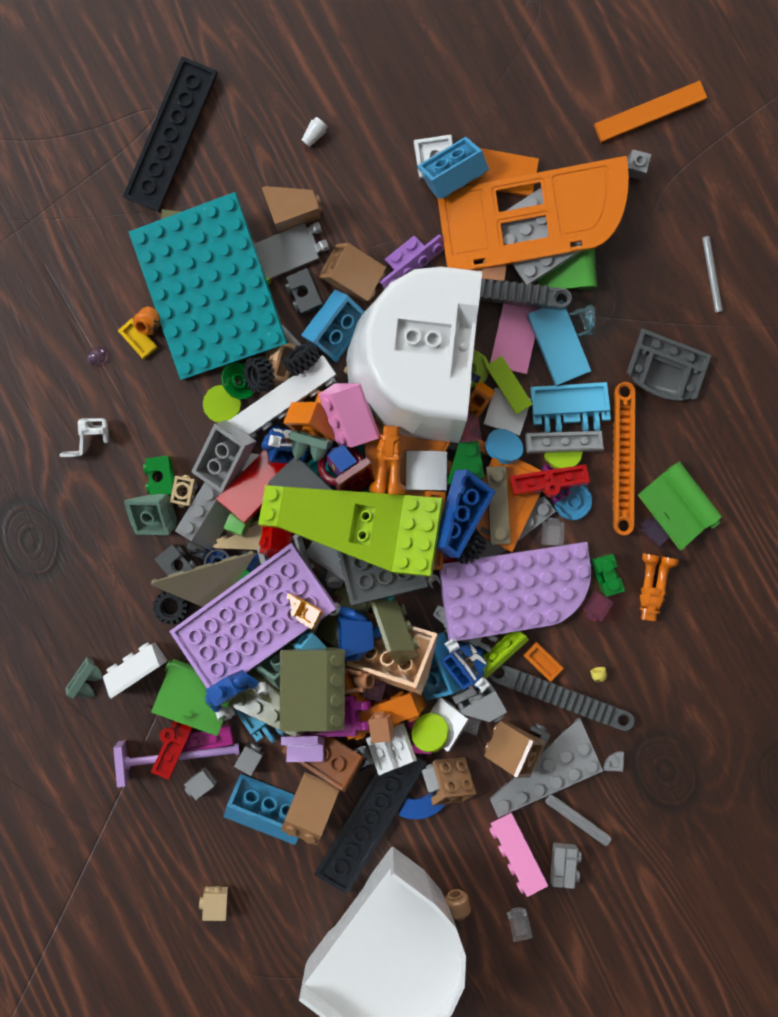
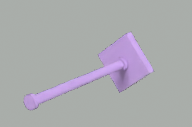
(123, 762)

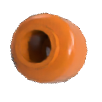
(147, 321)

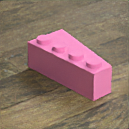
(519, 855)

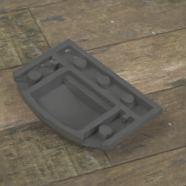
(667, 367)

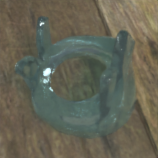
(588, 319)

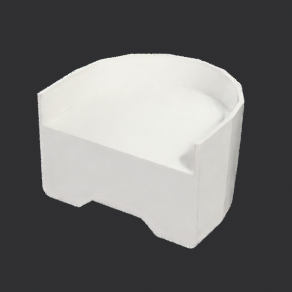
(418, 352)
(389, 950)

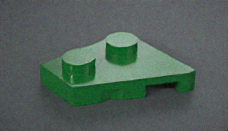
(469, 458)

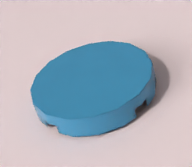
(504, 446)
(575, 505)

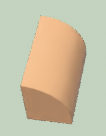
(276, 357)

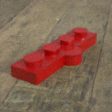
(549, 481)
(174, 743)

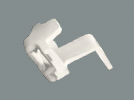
(85, 428)

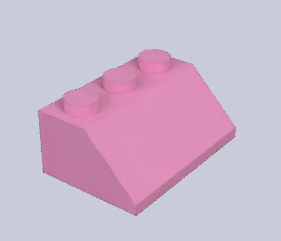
(349, 414)

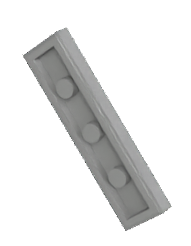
(564, 442)

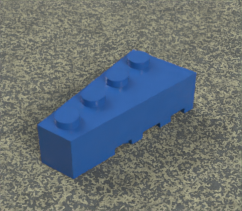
(462, 512)

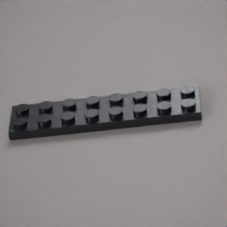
(170, 134)
(367, 825)

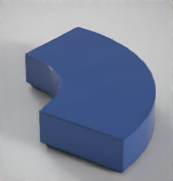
(419, 808)

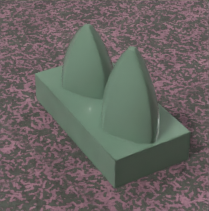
(302, 440)
(78, 686)

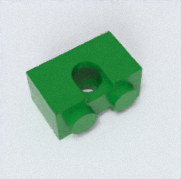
(165, 466)
(607, 565)

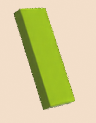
(508, 385)
(503, 650)

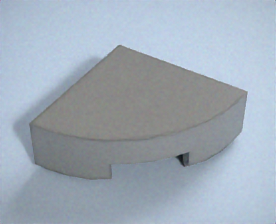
(614, 762)

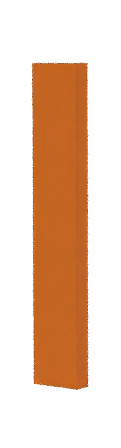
(650, 111)

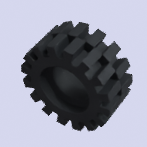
(301, 358)
(259, 374)
(476, 545)
(167, 618)

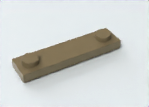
(498, 506)

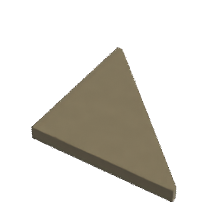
(205, 581)

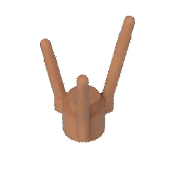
(361, 680)

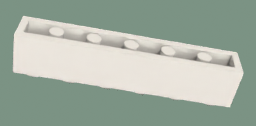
(277, 402)

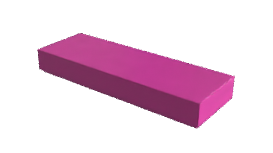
(201, 740)

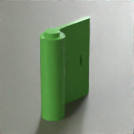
(575, 273)
(679, 505)
(184, 696)

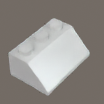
(133, 668)

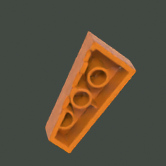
(401, 705)

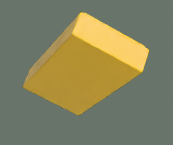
(141, 343)

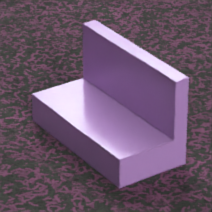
(304, 748)

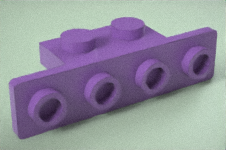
(411, 256)

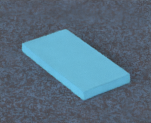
(558, 344)

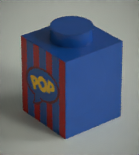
(340, 460)

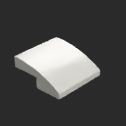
(426, 470)
(454, 718)
(393, 754)

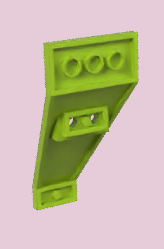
(399, 528)

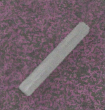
(578, 820)

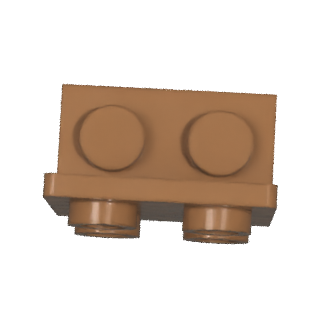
(453, 780)

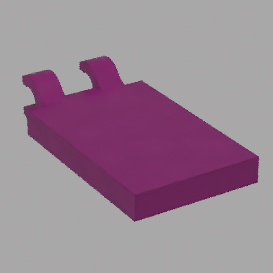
(351, 721)

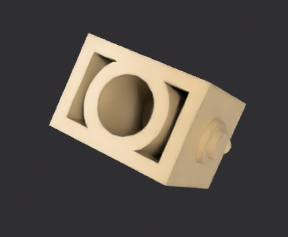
(179, 485)
(214, 903)

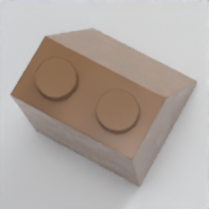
(292, 206)
(352, 271)
(514, 749)
(310, 809)

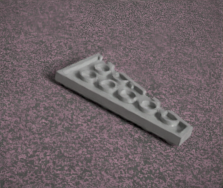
(561, 765)

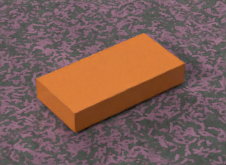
(543, 662)

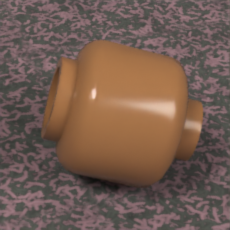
(458, 904)

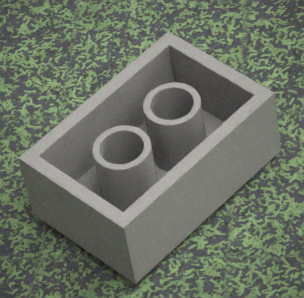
(223, 455)

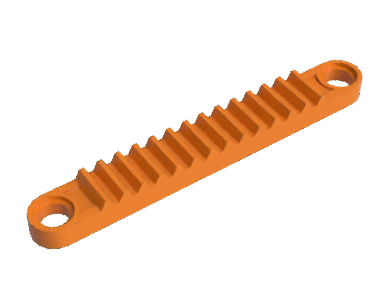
(623, 458)

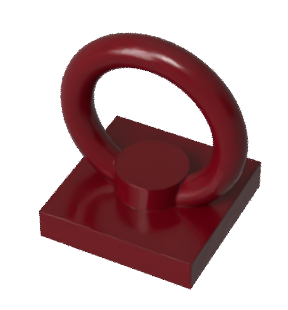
(355, 478)

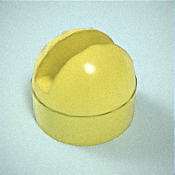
(599, 674)

